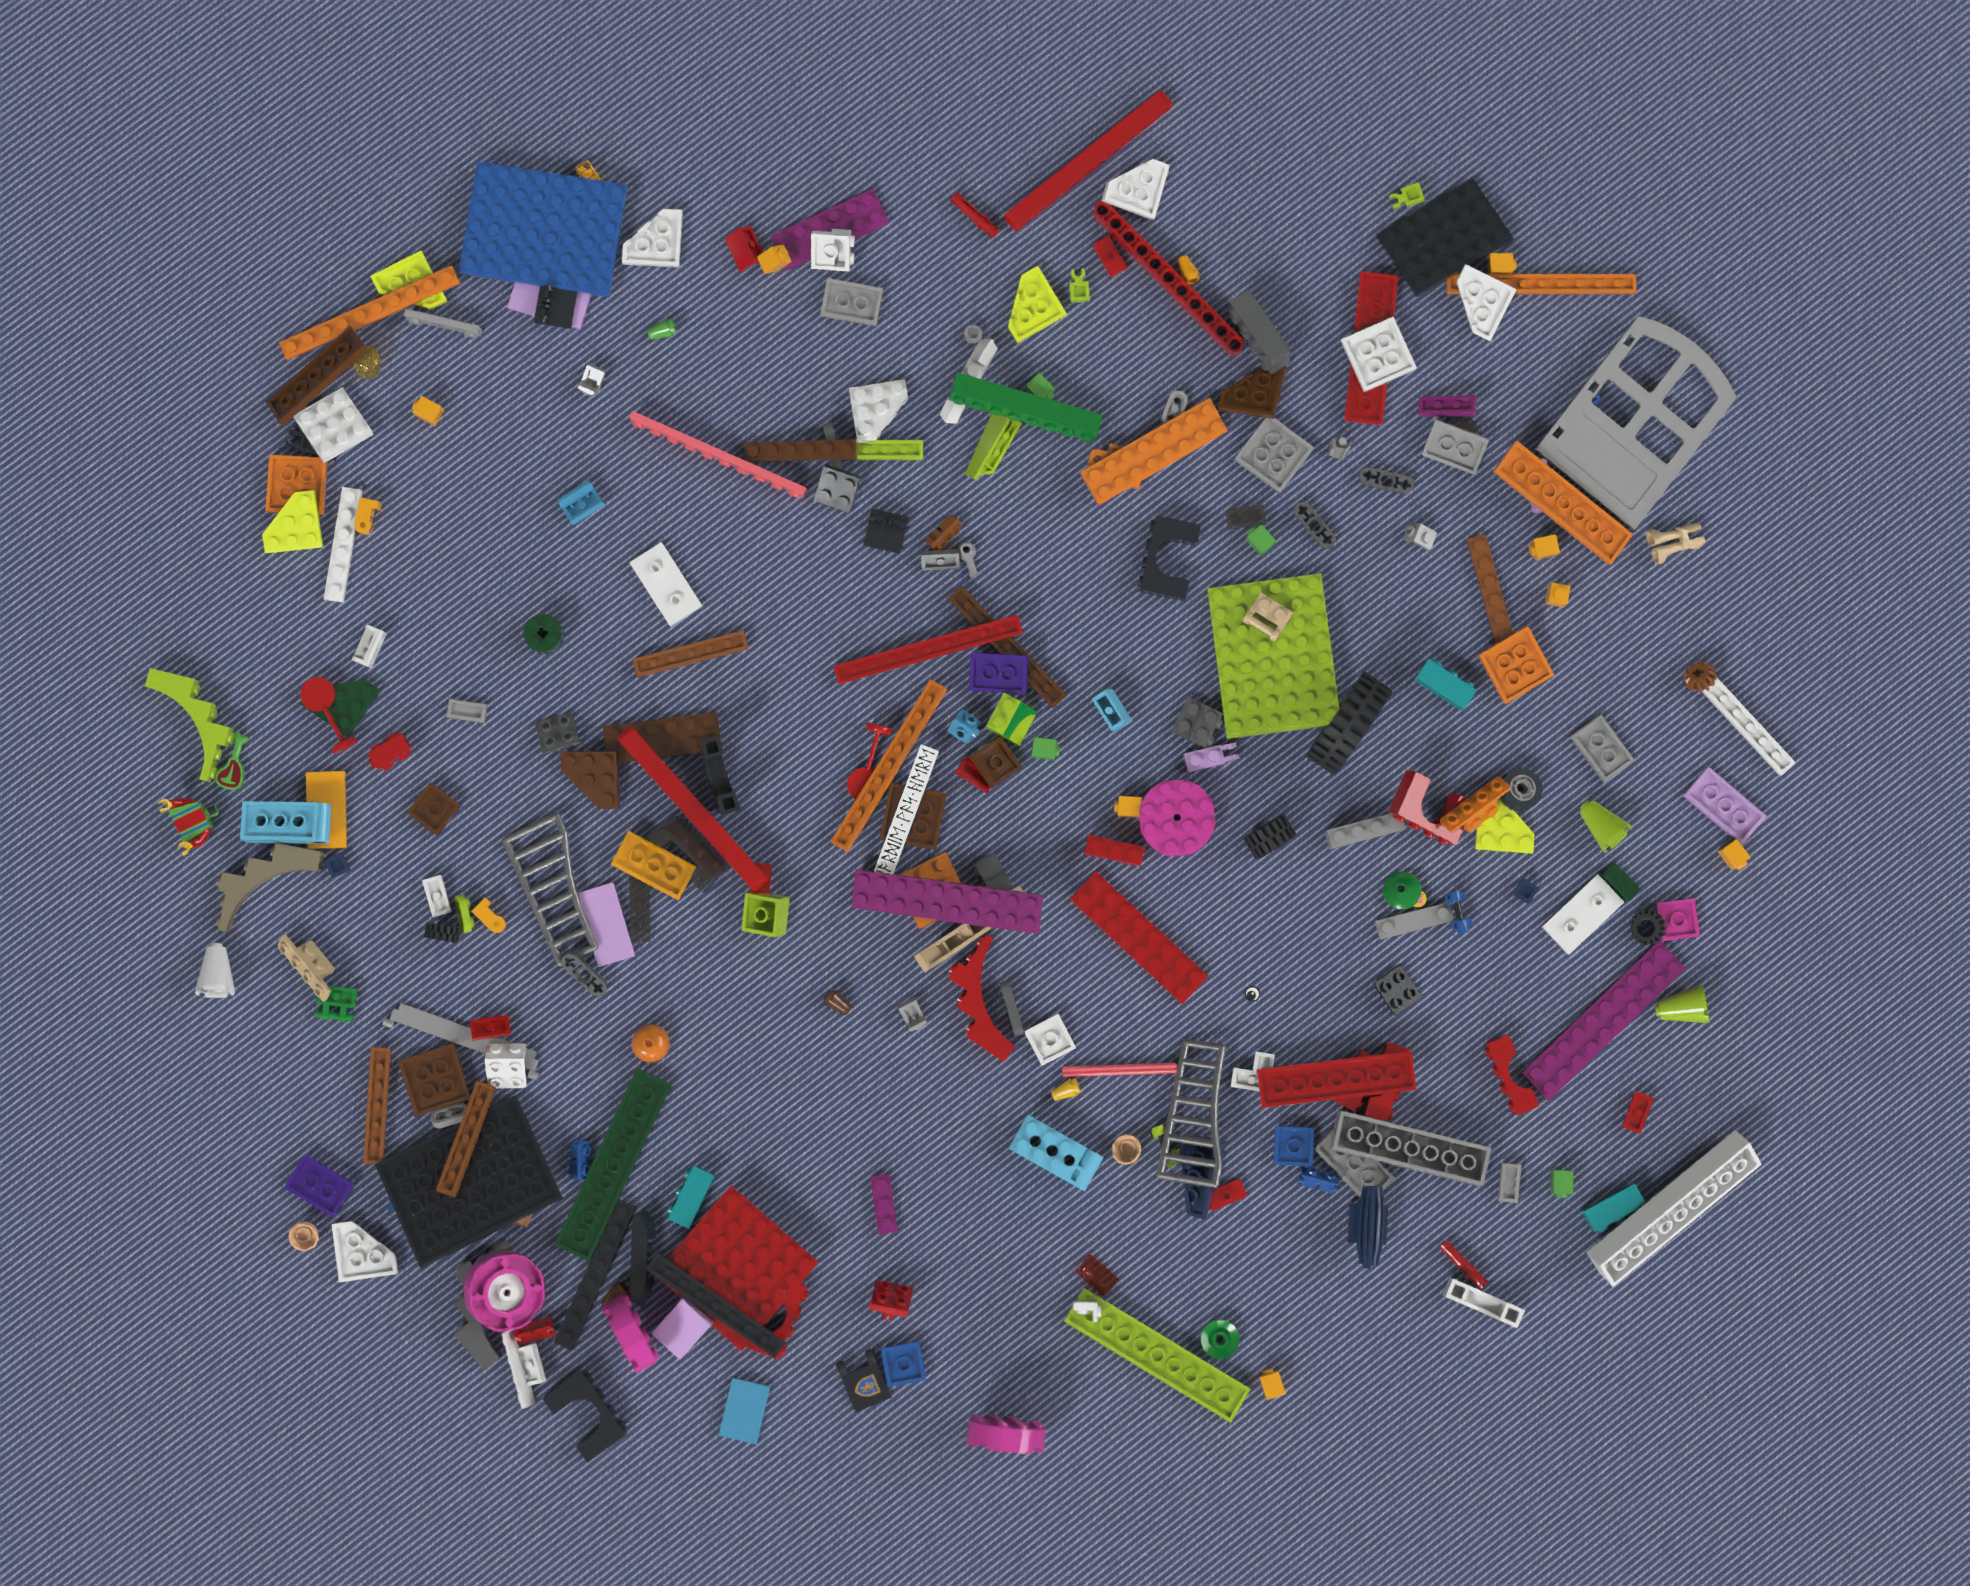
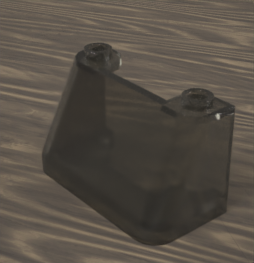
(709, 862)

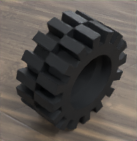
(1636, 927)
(442, 932)

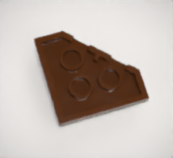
(1254, 394)
(595, 775)

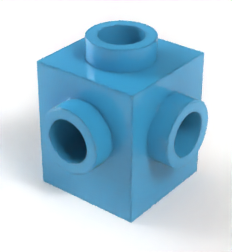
(964, 726)

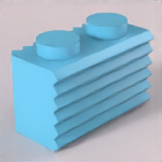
(1112, 710)

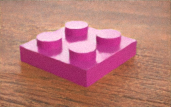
(1679, 919)

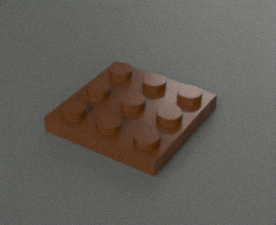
(927, 820)
(434, 1079)

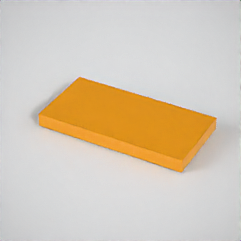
(330, 789)
(653, 865)

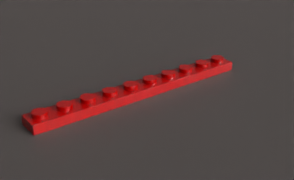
(928, 649)

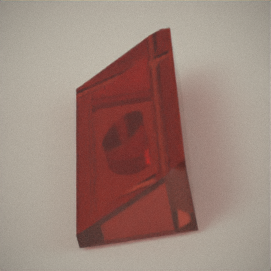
(1097, 1275)

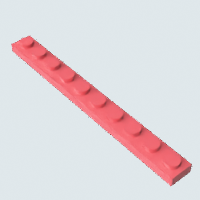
(711, 452)

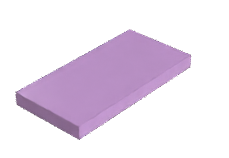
(525, 298)
(1724, 805)
(607, 924)

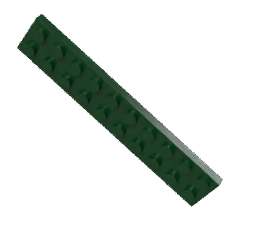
(613, 1164)

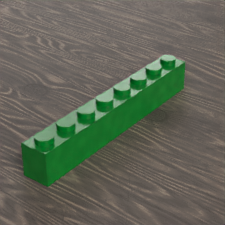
(1025, 407)

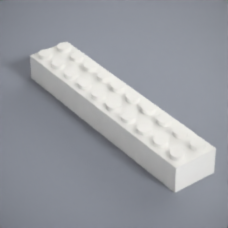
(1674, 1208)

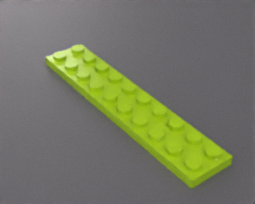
(1160, 1357)

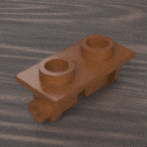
(950, 527)

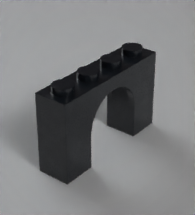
(1153, 580)
(722, 791)
(581, 1388)

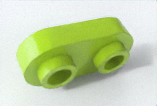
(465, 920)

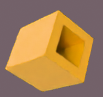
(774, 259)
(1501, 263)
(427, 410)
(1544, 547)
(1557, 594)
(1127, 806)
(1734, 855)
(1271, 1383)

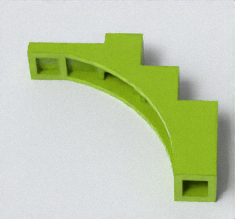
(202, 712)

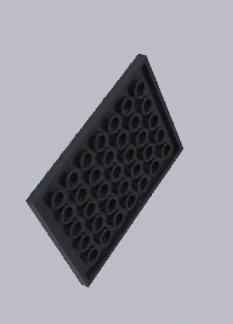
(500, 1185)

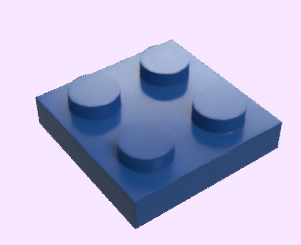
(1293, 1146)
(903, 1364)

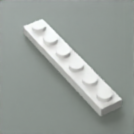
(342, 545)
(1749, 727)

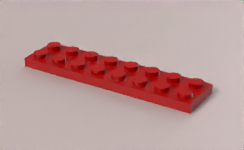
(1374, 304)
(1139, 937)
(1336, 1079)

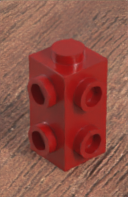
(386, 754)

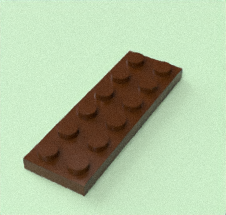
(316, 375)
(665, 736)

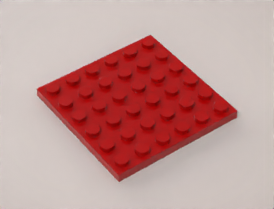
(742, 1260)

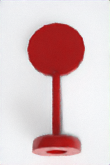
(319, 695)
(860, 776)

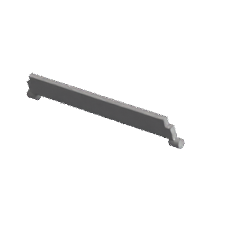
(452, 1032)

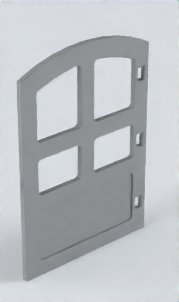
(1609, 458)

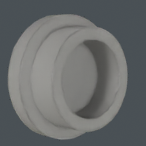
(972, 334)

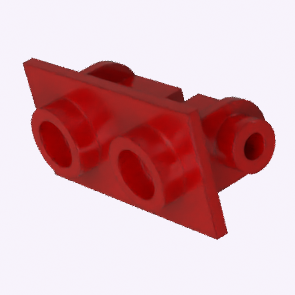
(535, 1331)

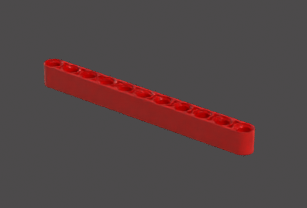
(1088, 160)
(1170, 287)
(692, 808)

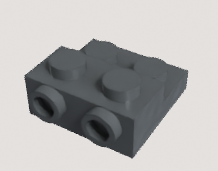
(1197, 723)

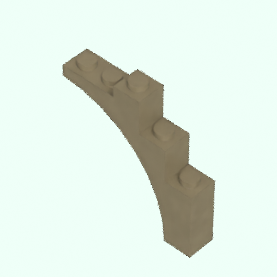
(238, 888)

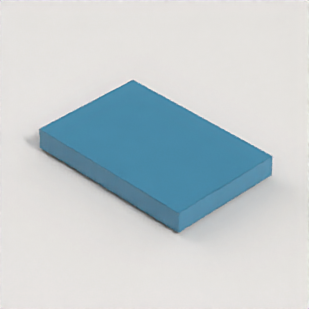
(744, 1410)

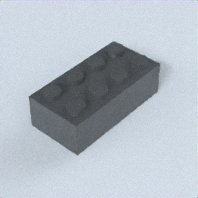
(1259, 332)

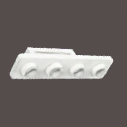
(525, 1367)

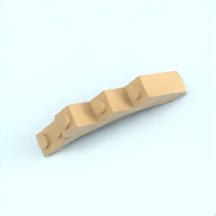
(951, 944)

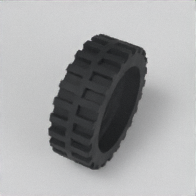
(1350, 723)

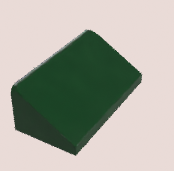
(1620, 882)

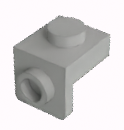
(592, 380)
(1420, 535)
(912, 1014)

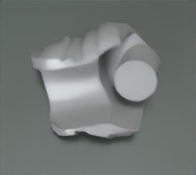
(1339, 447)

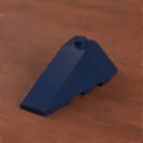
(1198, 1197)

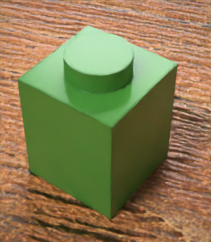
(1040, 387)
(1260, 539)
(1045, 749)
(1561, 1183)

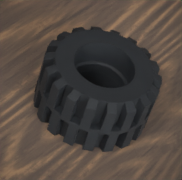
(1270, 836)

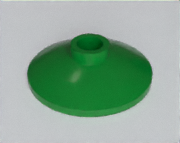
(1404, 899)
(1222, 1349)

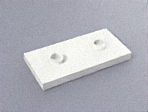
(666, 584)
(1582, 914)

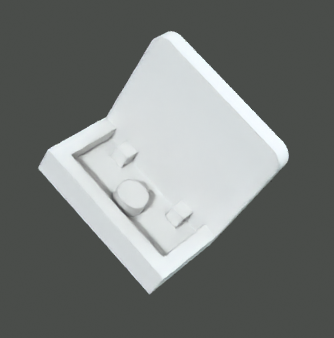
(506, 1065)

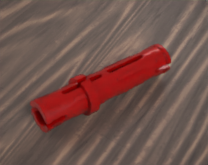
(978, 218)
(1468, 1270)

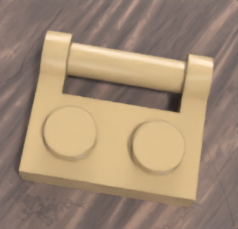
(1270, 611)

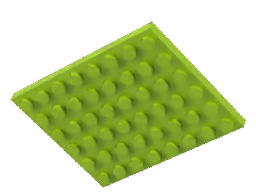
(1270, 682)

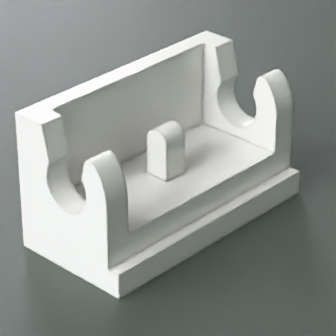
(369, 646)

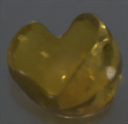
(368, 366)

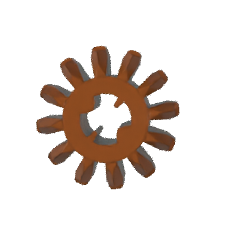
(1700, 676)

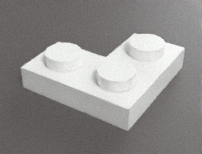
(1248, 1078)

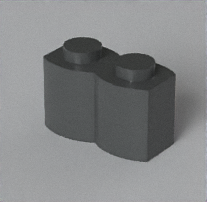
(992, 873)

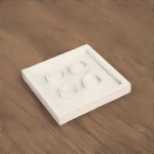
(1378, 354)
(333, 425)

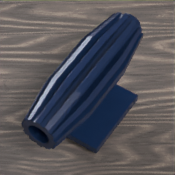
(1368, 1225)

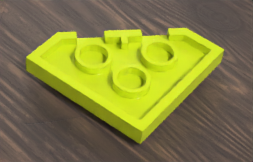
(404, 273)
(1034, 306)
(295, 525)
(1504, 833)

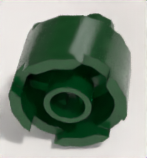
(535, 626)

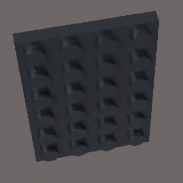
(1444, 237)

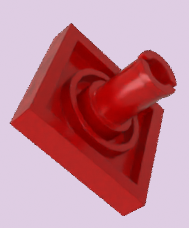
(891, 1299)

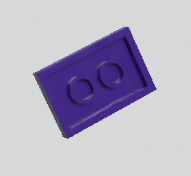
(998, 673)
(319, 1185)

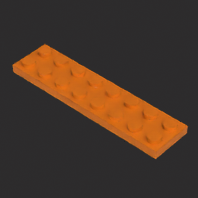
(1153, 451)
(1562, 502)

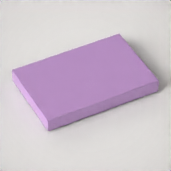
(682, 1328)

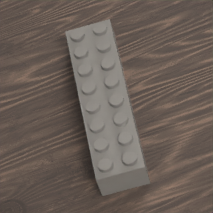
(1410, 1148)

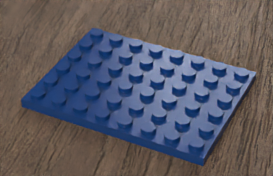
(543, 229)

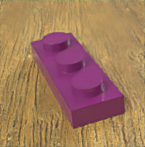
(1447, 406)
(883, 1204)

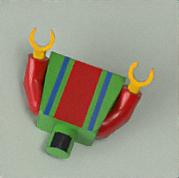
(190, 820)

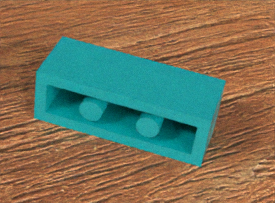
(1445, 684)
(690, 1196)
(1613, 1208)

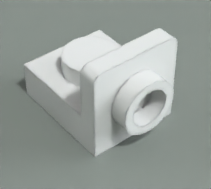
(1084, 1306)

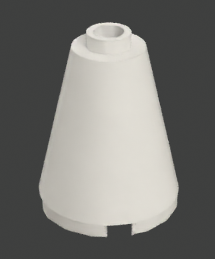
(215, 973)

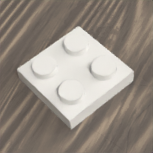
(1050, 1039)

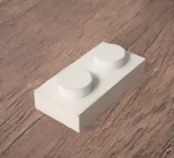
(437, 896)

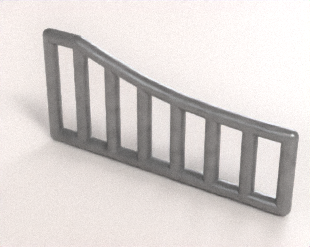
(567, 875)
(1212, 1123)

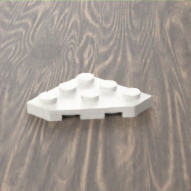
(1138, 189)
(656, 242)
(1483, 300)
(876, 407)
(361, 1254)

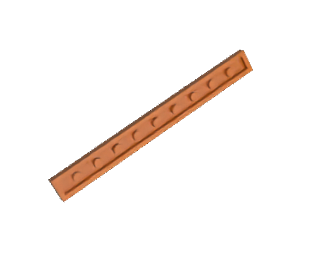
(1561, 283)
(370, 312)
(888, 765)

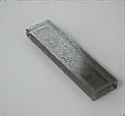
(639, 911)

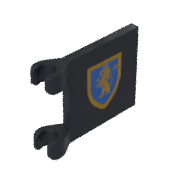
(865, 1384)

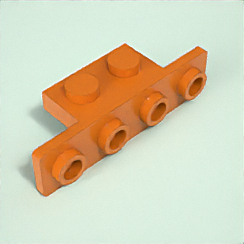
(1477, 807)

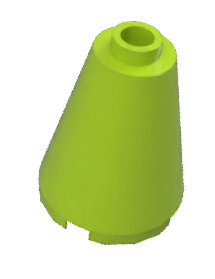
(1604, 825)
(1684, 1006)

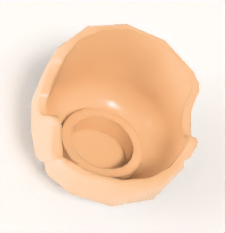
(1126, 1149)
(303, 1236)

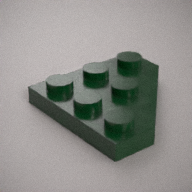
(350, 704)

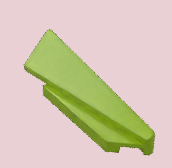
(992, 445)

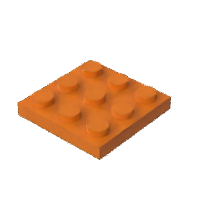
(292, 475)
(1515, 664)
(937, 869)

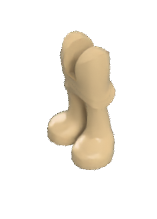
(1660, 553)

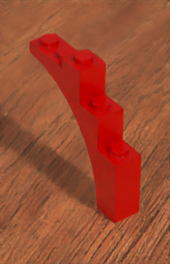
(969, 978)

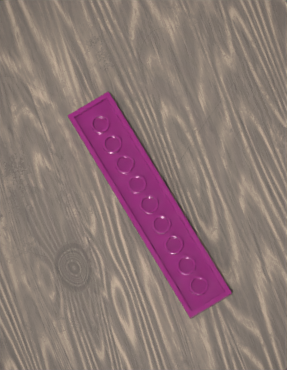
(947, 901)
(1603, 1020)

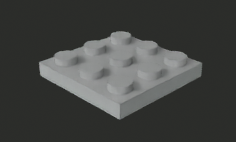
(1274, 454)

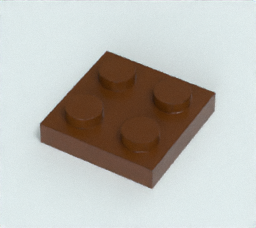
(995, 762)
(434, 809)

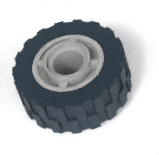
(1531, 789)

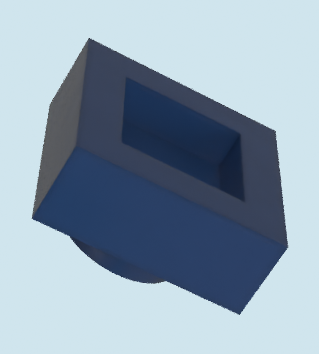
(337, 865)
(1525, 891)

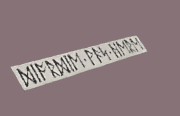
(906, 810)

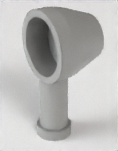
(968, 557)

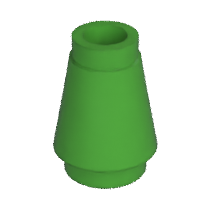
(663, 329)

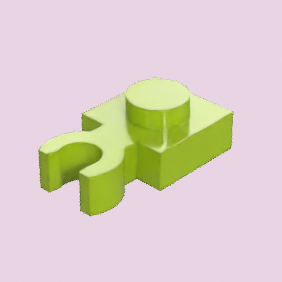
(1410, 195)
(1079, 289)

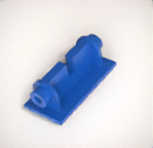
(580, 1151)
(1327, 1180)

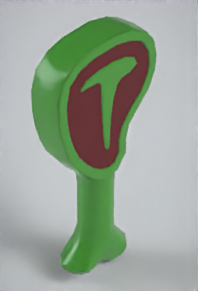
(232, 775)

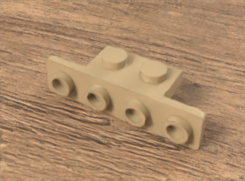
(309, 963)

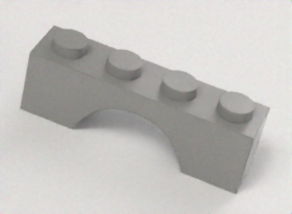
(1363, 830)

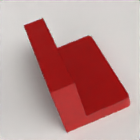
(744, 247)

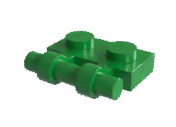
(340, 997)

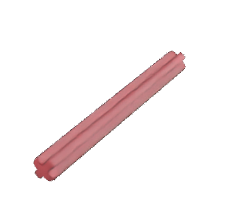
(1125, 1069)

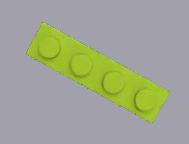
(891, 450)

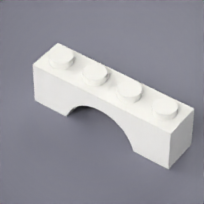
(1483, 1302)

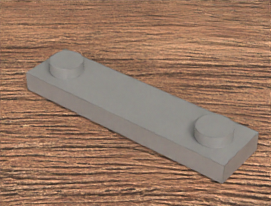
(416, 317)
(1414, 921)

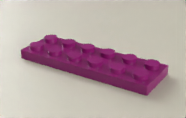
(860, 215)

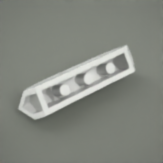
(976, 368)

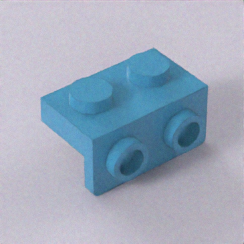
(580, 502)

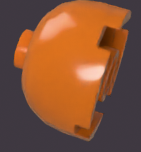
(650, 1043)

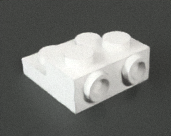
(832, 250)

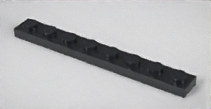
(594, 1275)
(716, 1305)

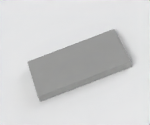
(1353, 1169)

